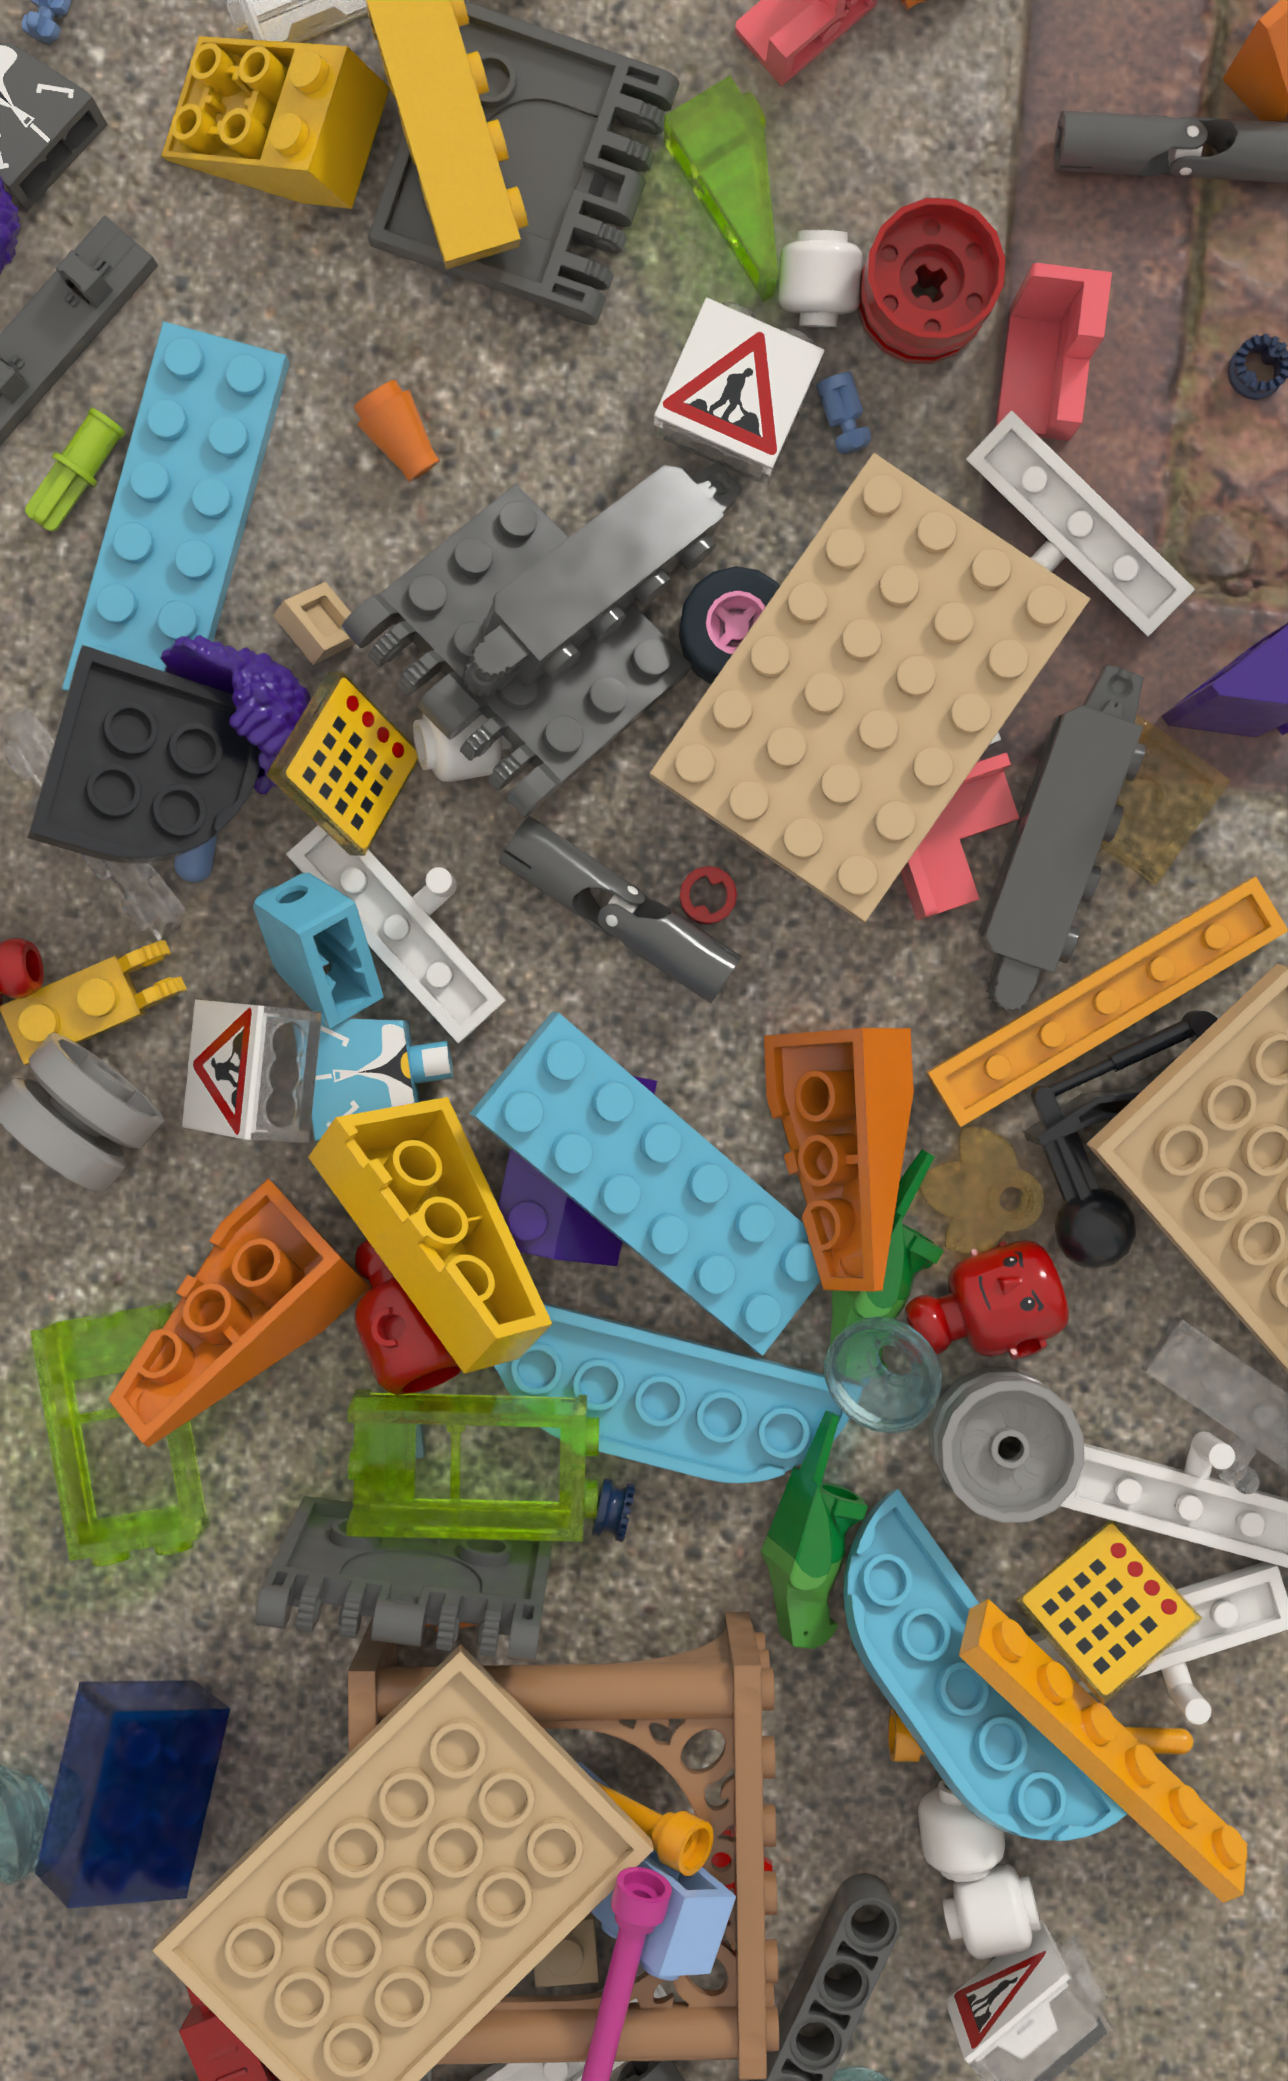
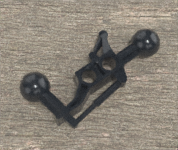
(1093, 1222)

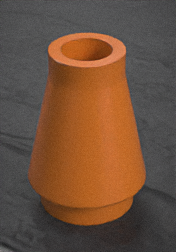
(397, 429)

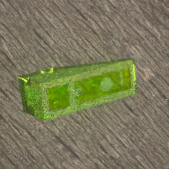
(724, 159)

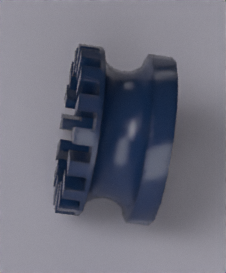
(1271, 353)
(613, 1510)

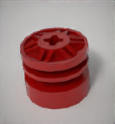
(938, 246)

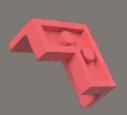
(794, 32)
(1049, 346)
(938, 870)

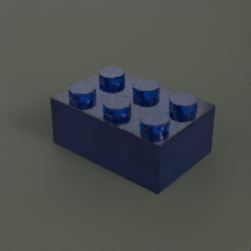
(132, 1792)

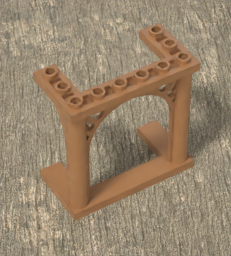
(709, 1688)

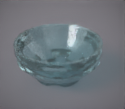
(869, 1390)
(22, 1824)

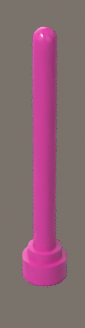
(639, 1906)

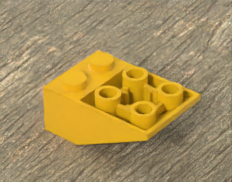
(278, 117)

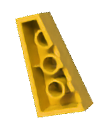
(447, 128)
(435, 1226)

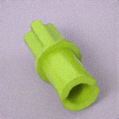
(73, 470)

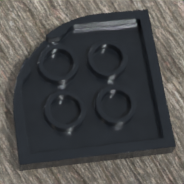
(141, 764)

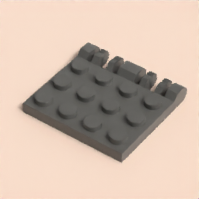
(557, 122)
(552, 721)
(406, 1583)

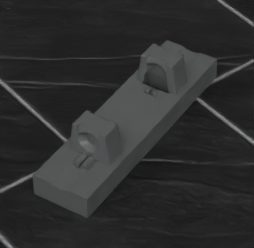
(60, 324)

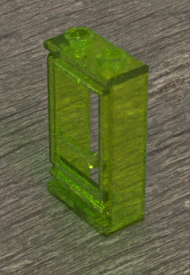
(95, 1348)
(385, 1468)

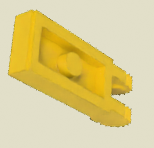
(88, 1001)

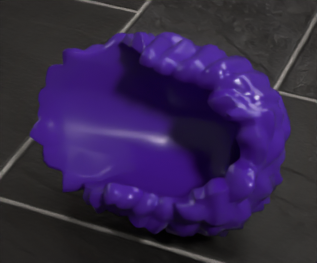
(263, 691)

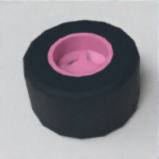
(720, 602)

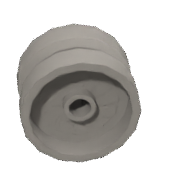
(77, 1113)
(1027, 1475)

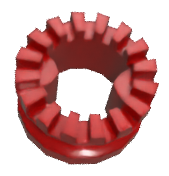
(714, 877)

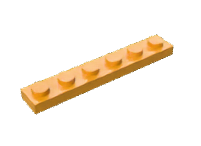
(1106, 1001)
(1104, 1750)

